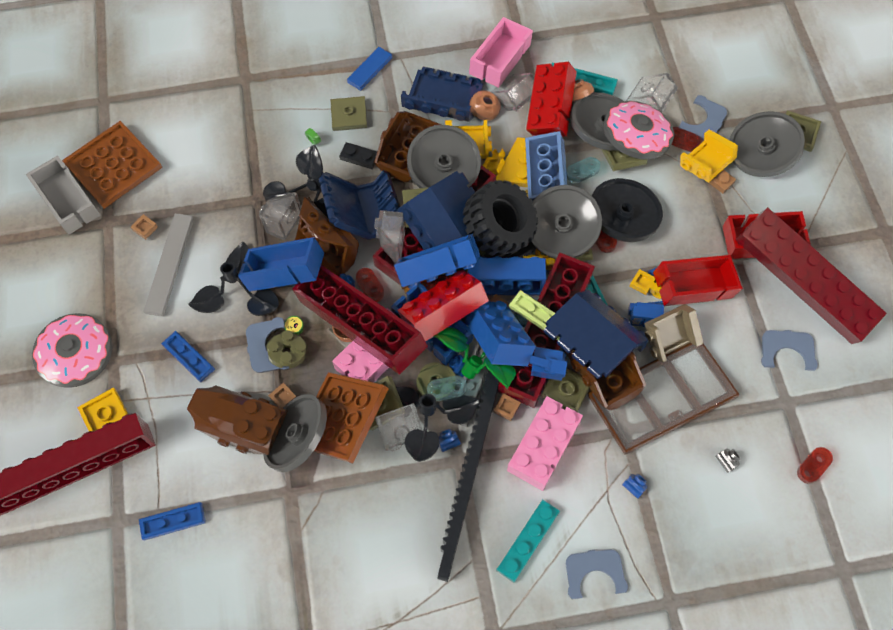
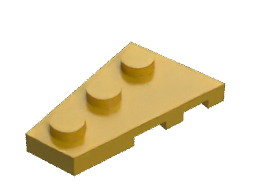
(515, 165)

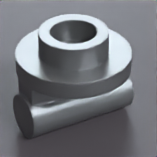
(728, 459)

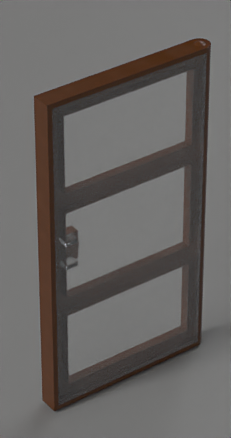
(674, 395)

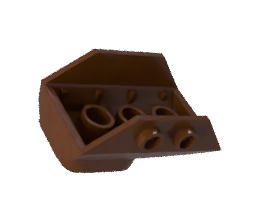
(396, 143)
(338, 245)
(618, 387)
(236, 419)

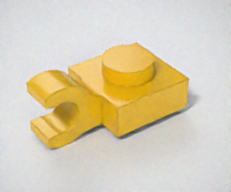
(644, 283)

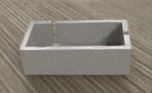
(62, 194)

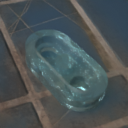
(582, 171)
(446, 386)

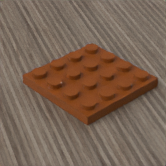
(112, 164)
(350, 413)

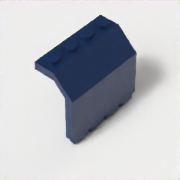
(442, 94)
(355, 206)
(438, 211)
(594, 333)

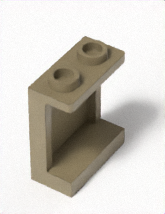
(673, 331)

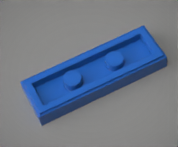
(369, 68)
(188, 356)
(171, 521)

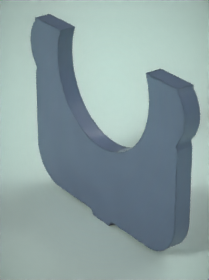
(715, 117)
(256, 340)
(798, 341)
(582, 563)

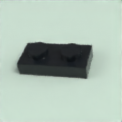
(358, 155)

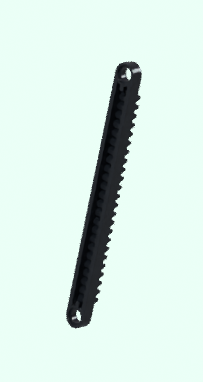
(467, 475)

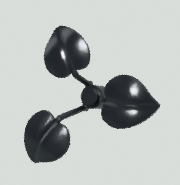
(309, 164)
(210, 299)
(424, 444)

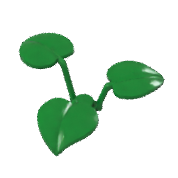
(457, 341)

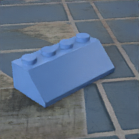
(545, 162)

